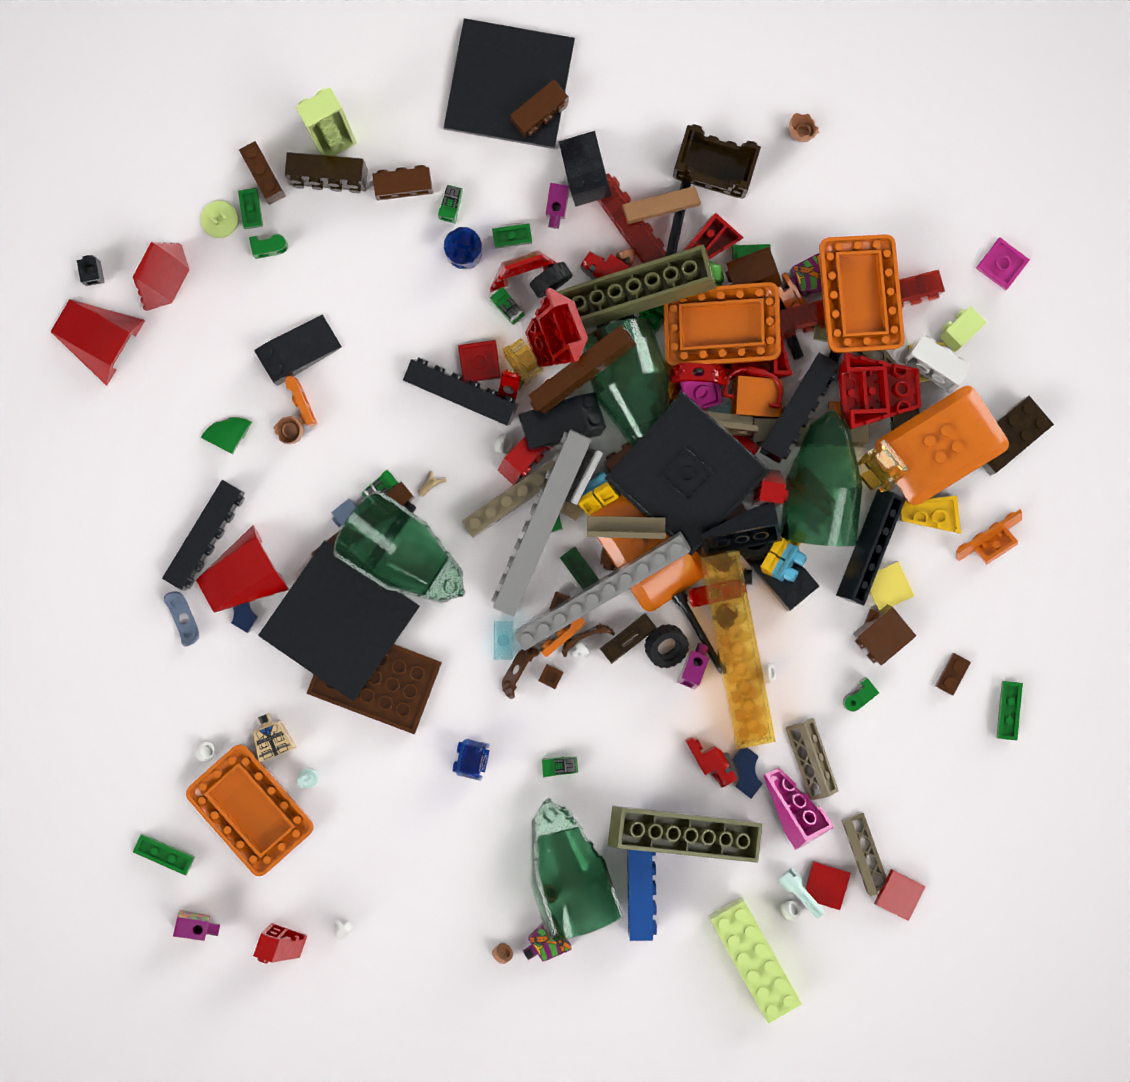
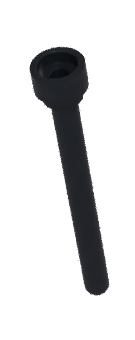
(681, 600)

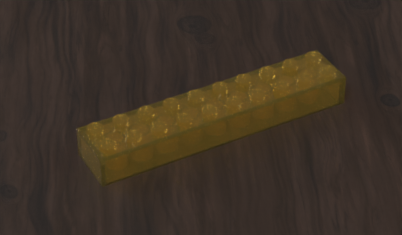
(737, 649)

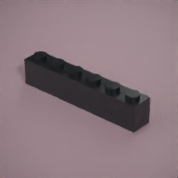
(460, 391)
(799, 407)
(204, 535)
(870, 547)

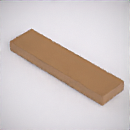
(661, 205)

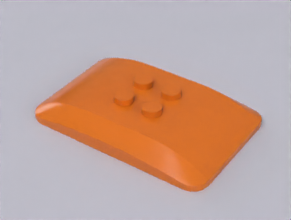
(861, 293)
(724, 325)
(945, 444)
(663, 584)
(249, 810)

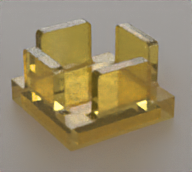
(522, 361)
(883, 467)

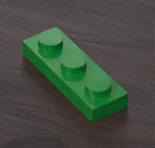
(1009, 710)
(163, 854)

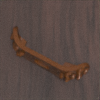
(598, 628)
(509, 680)

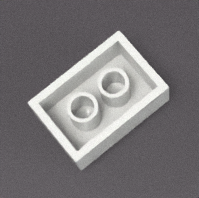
(937, 363)

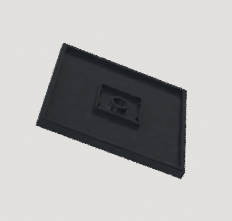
(500, 72)
(687, 471)
(338, 622)

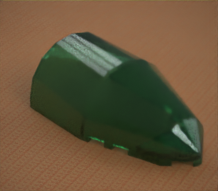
(636, 384)
(824, 487)
(398, 550)
(569, 876)

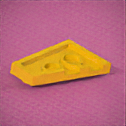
(934, 513)

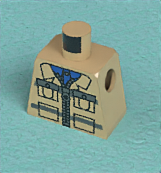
(272, 739)

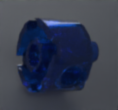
(463, 248)
(471, 759)

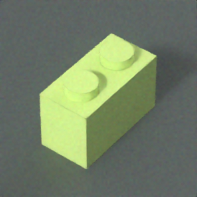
(962, 329)

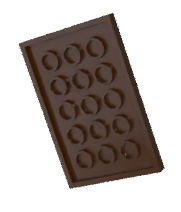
(393, 693)

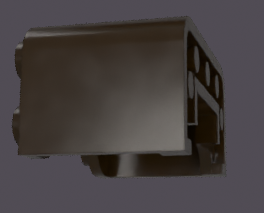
(716, 163)

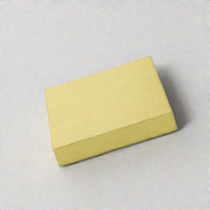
(890, 586)

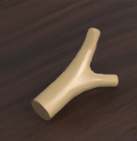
(431, 482)

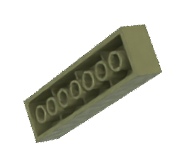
(642, 287)
(684, 834)

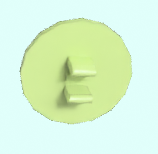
(219, 219)

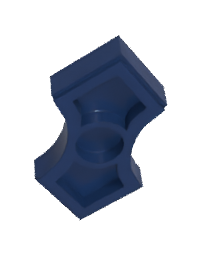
(244, 617)
(748, 780)

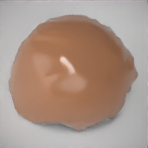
(802, 127)
(289, 430)

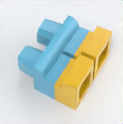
(597, 493)
(781, 559)

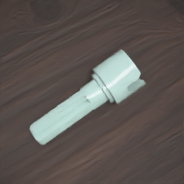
(307, 778)
(793, 883)

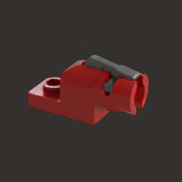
(596, 267)
(713, 761)

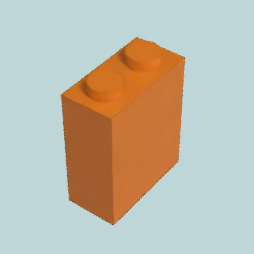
(753, 397)

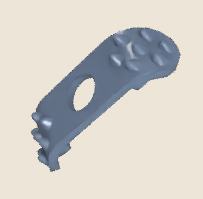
(178, 604)

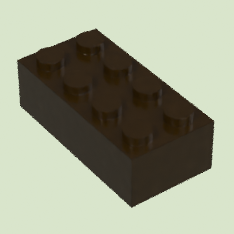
(326, 172)
(1022, 427)

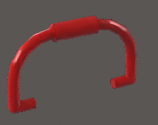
(755, 371)

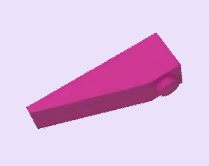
(797, 814)

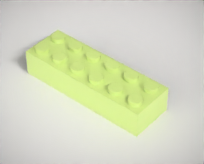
(326, 123)
(755, 960)

